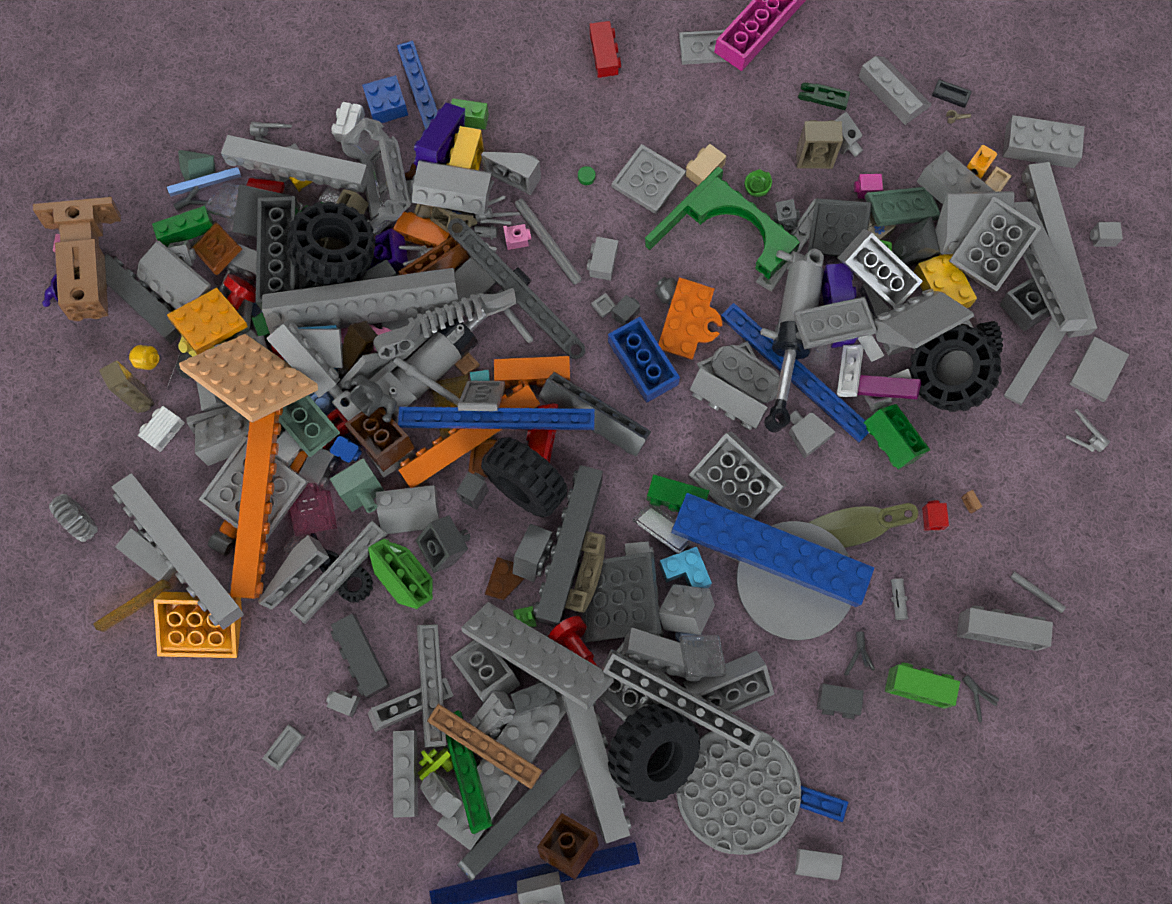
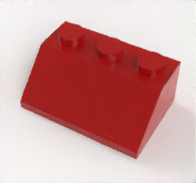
(542, 439)

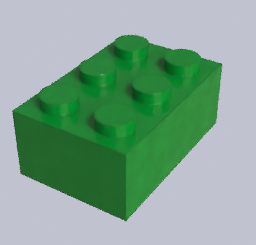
(896, 436)

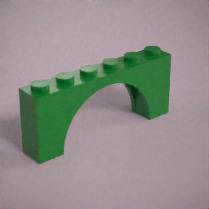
(721, 199)

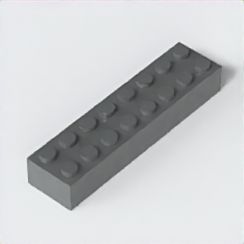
(568, 551)

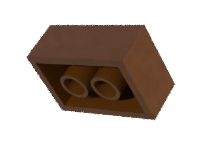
(380, 439)

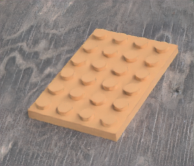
(248, 377)

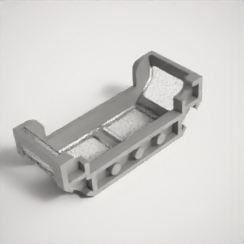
(387, 183)

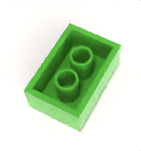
(922, 685)

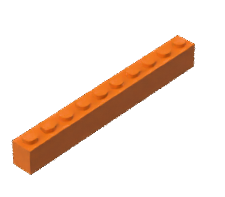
(255, 506)

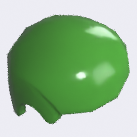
(758, 183)

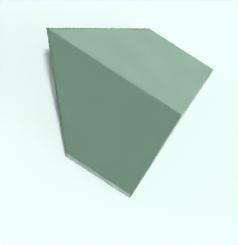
(195, 164)

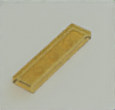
(132, 606)

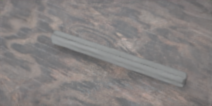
(548, 241)

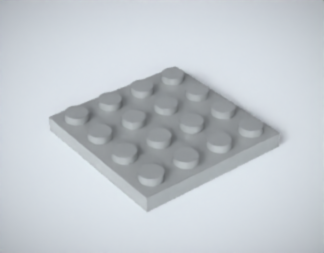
(225, 490)

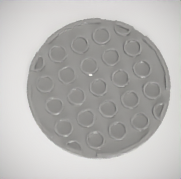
(785, 606)
(741, 796)

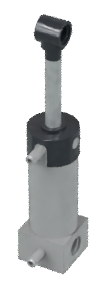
(434, 359)

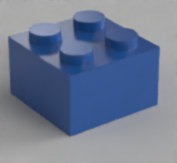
(385, 99)

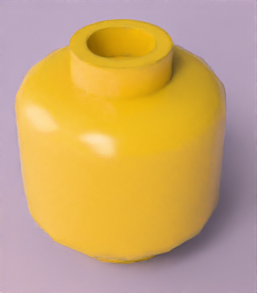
(144, 357)

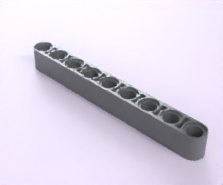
(520, 813)

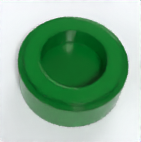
(586, 175)

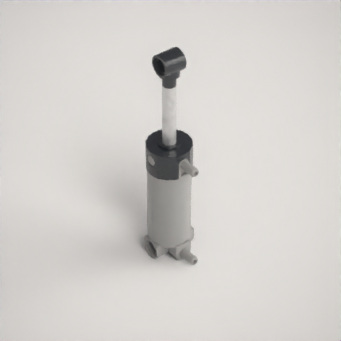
(800, 293)

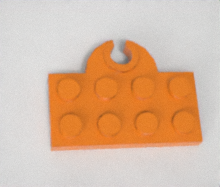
(688, 319)

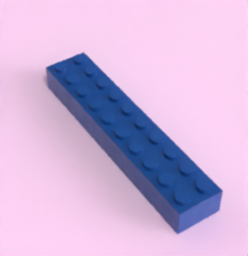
(772, 550)

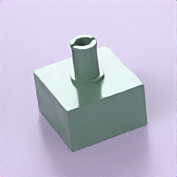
(357, 486)

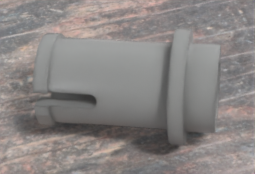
(487, 232)

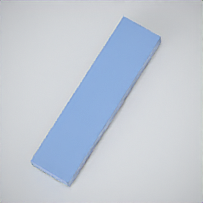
(204, 181)

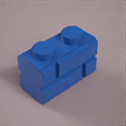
(346, 448)

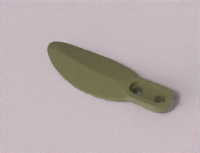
(864, 523)

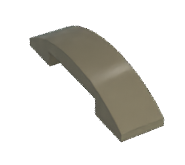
(589, 572)

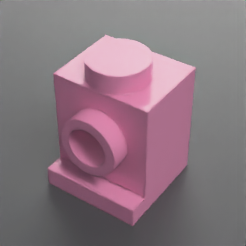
(512, 236)

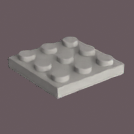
(648, 179)

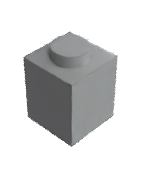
(1106, 234)

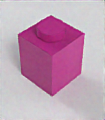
(868, 183)

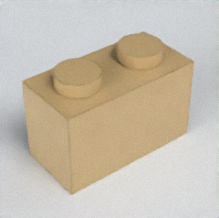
(706, 162)

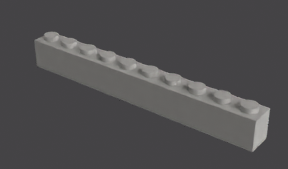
(1047, 203)
(177, 551)

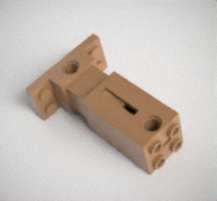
(78, 254)

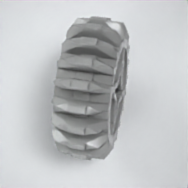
(73, 517)

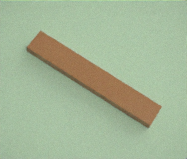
(485, 746)

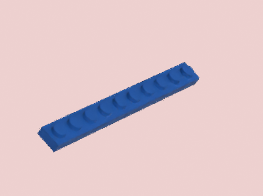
(801, 376)
(502, 419)

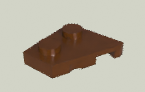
(502, 580)

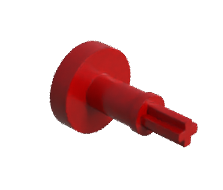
(239, 291)
(569, 635)

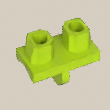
(442, 759)

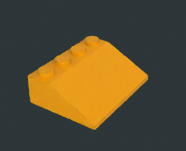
(188, 632)

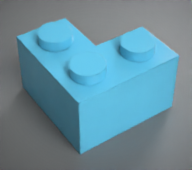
(686, 564)

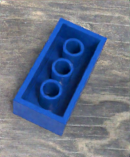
(643, 359)

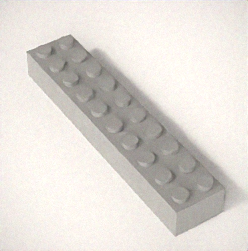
(360, 301)
(525, 737)

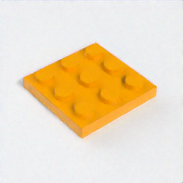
(207, 321)

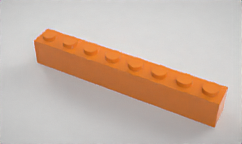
(458, 441)

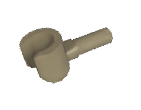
(956, 116)

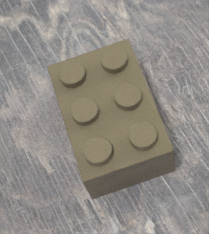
(819, 144)

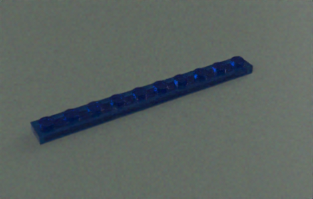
(506, 883)

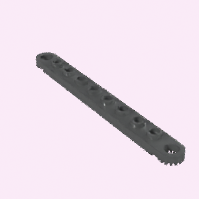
(524, 295)

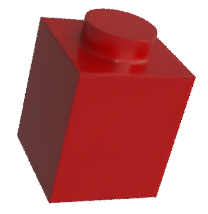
(935, 515)

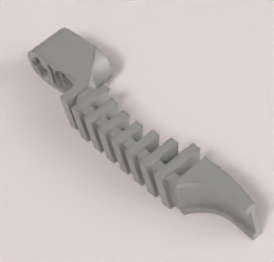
(402, 339)

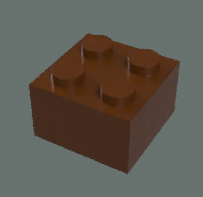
(568, 845)

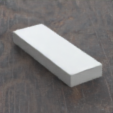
(850, 371)

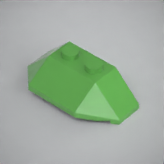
(401, 573)

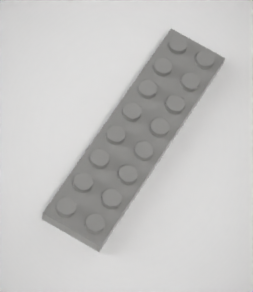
(538, 655)

